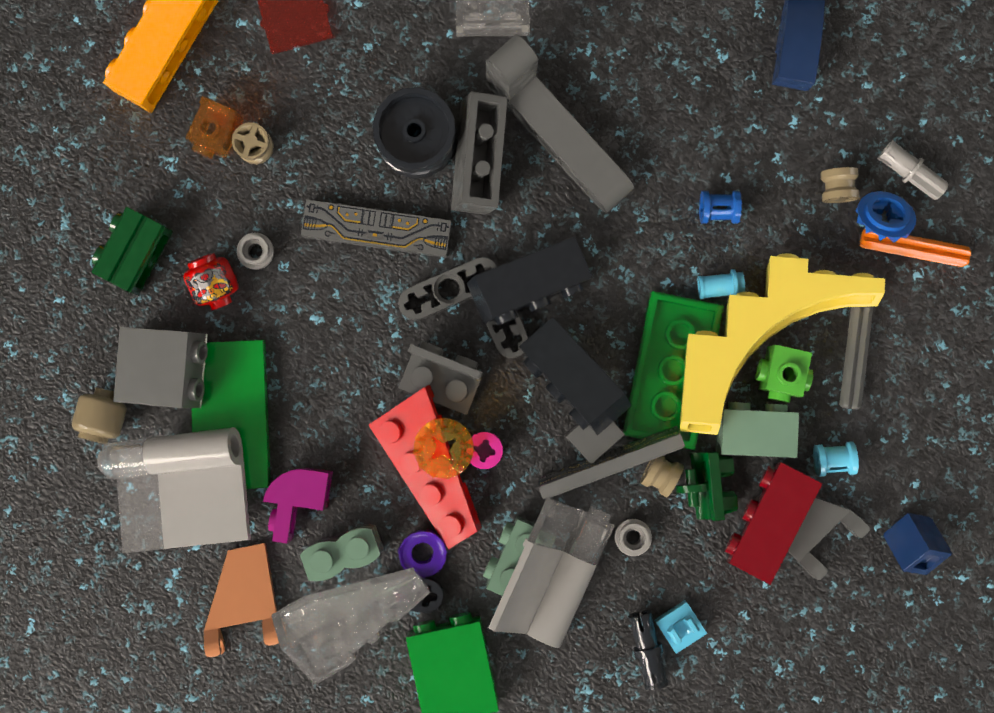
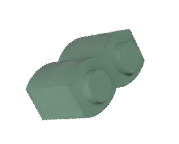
(333, 554)

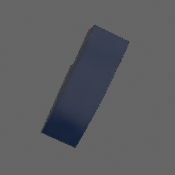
(799, 44)

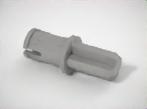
(913, 170)

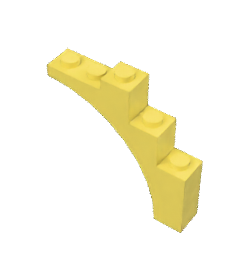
(750, 320)

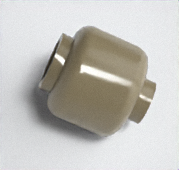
(98, 416)

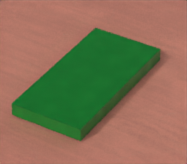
(661, 363)
(238, 399)

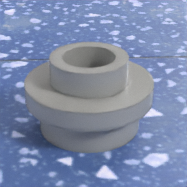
(245, 245)
(641, 545)

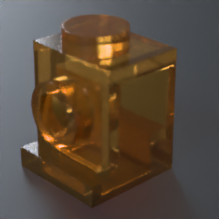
(221, 139)

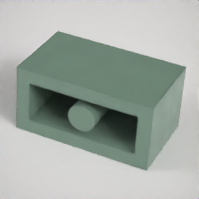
(758, 432)

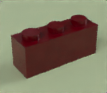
(772, 521)

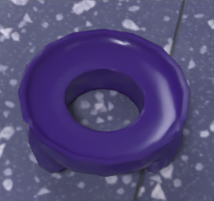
(430, 566)

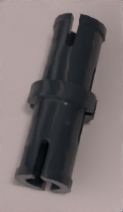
(648, 650)

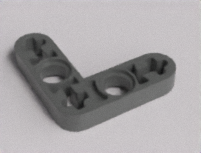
(427, 310)

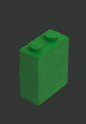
(452, 666)

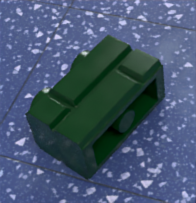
(130, 250)

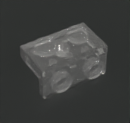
(492, 18)

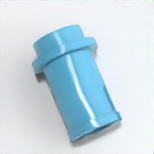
(721, 284)

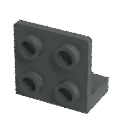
(451, 381)

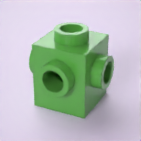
(796, 367)

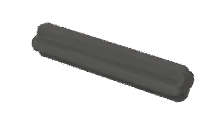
(856, 357)

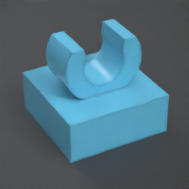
(680, 626)

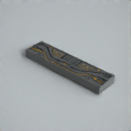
(376, 228)
(611, 462)

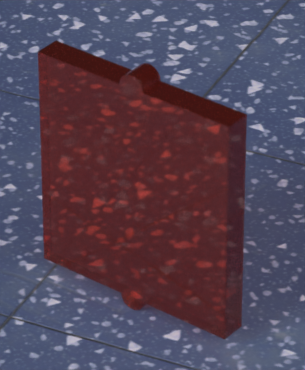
(294, 23)

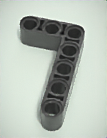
(513, 74)

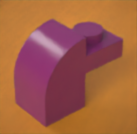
(296, 489)

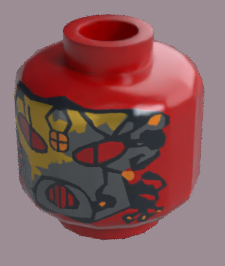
(211, 281)

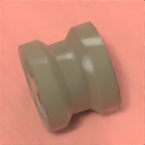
(245, 139)
(840, 185)
(662, 475)

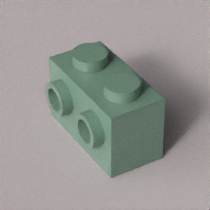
(501, 569)

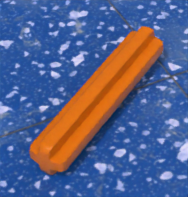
(919, 248)

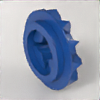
(899, 214)

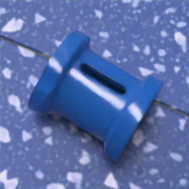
(708, 201)

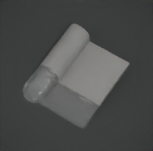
(179, 489)
(553, 572)

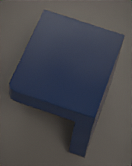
(917, 544)

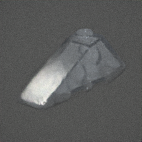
(331, 625)

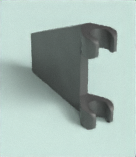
(817, 524)

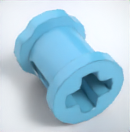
(836, 459)

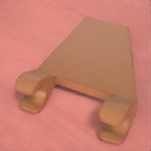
(242, 597)

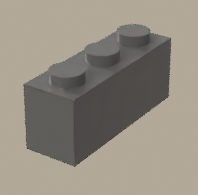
(479, 153)

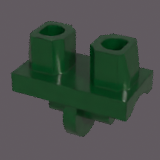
(705, 486)

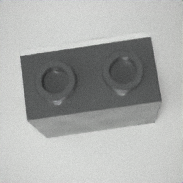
(160, 367)

